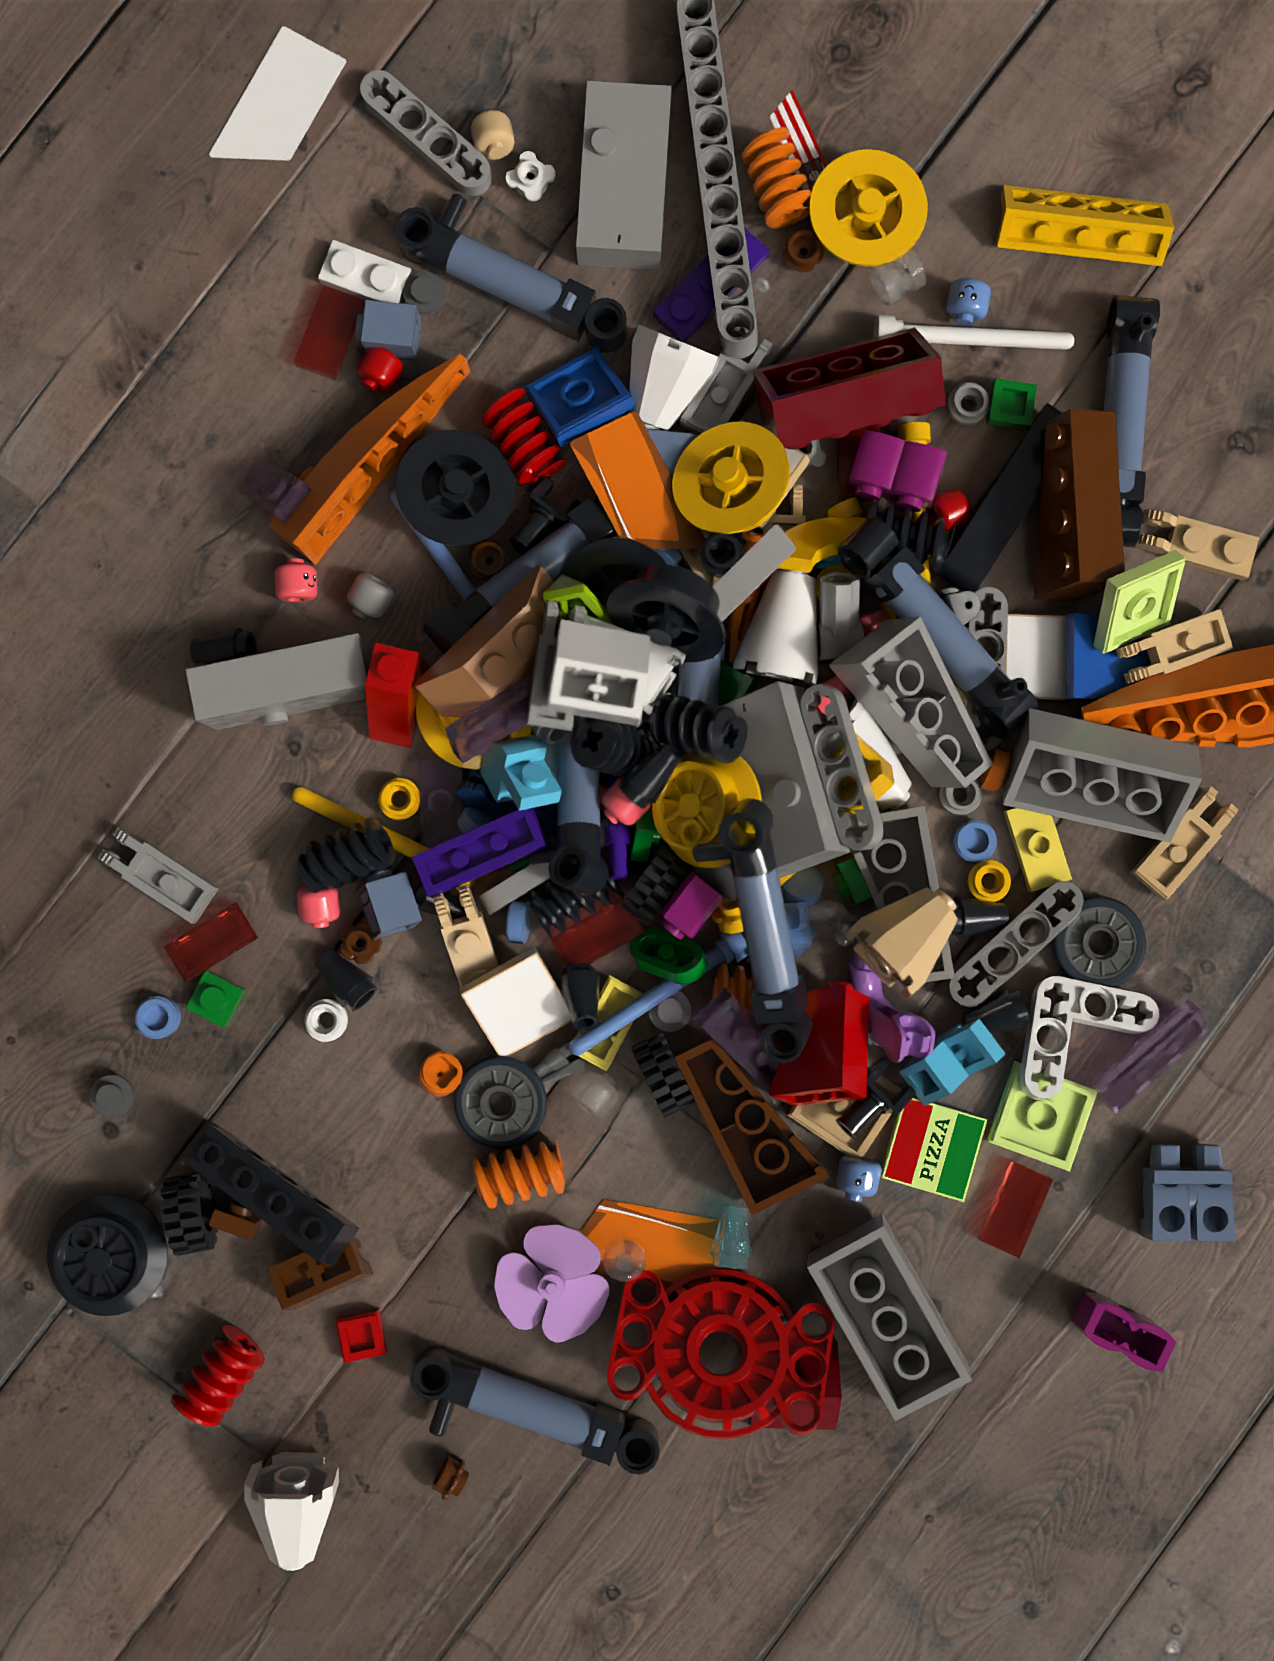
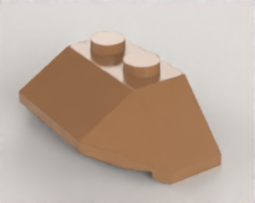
(492, 653)

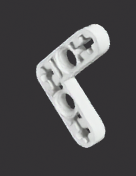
(1073, 1010)

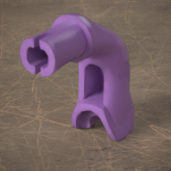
(894, 1031)

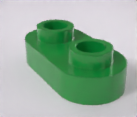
(668, 956)

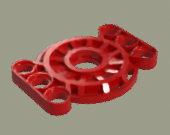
(766, 1345)

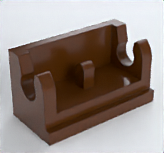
(306, 1280)

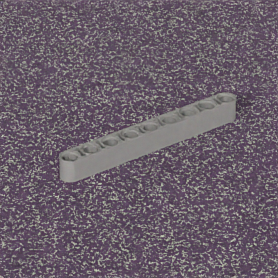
(717, 191)

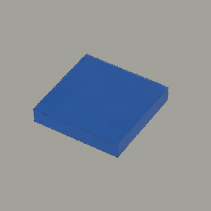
(579, 396)
(1088, 671)

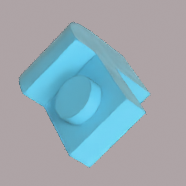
(519, 773)
(954, 1058)

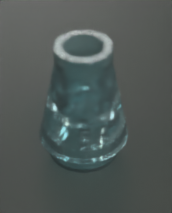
(732, 1241)

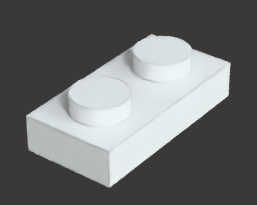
(363, 274)

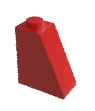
(391, 694)
(835, 1054)

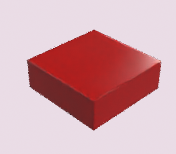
(361, 1335)

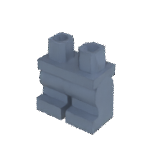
(1187, 1200)

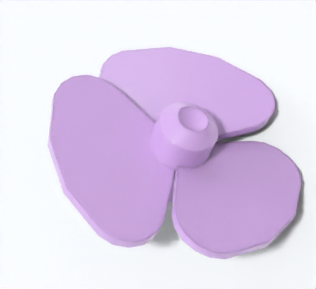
(566, 1282)

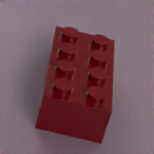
(850, 388)

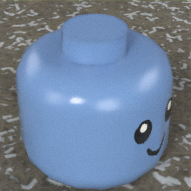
(968, 300)
(858, 1177)

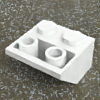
(599, 673)

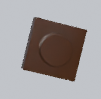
(235, 1220)

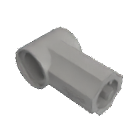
(839, 615)

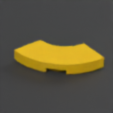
(818, 541)

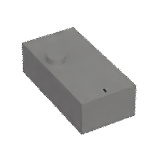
(623, 175)
(280, 682)
(1101, 775)
(788, 777)
(888, 1317)

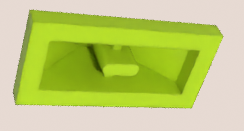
(571, 592)

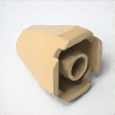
(905, 938)

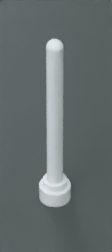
(977, 336)

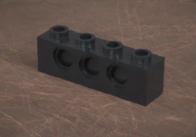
(272, 1195)

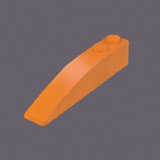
(364, 459)
(1201, 703)

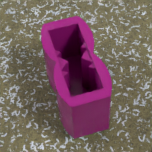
(897, 470)
(690, 906)
(1123, 1331)

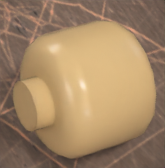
(492, 134)

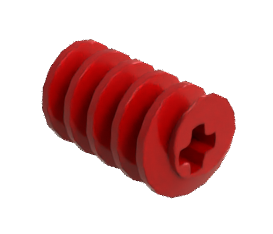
(521, 440)
(221, 1380)

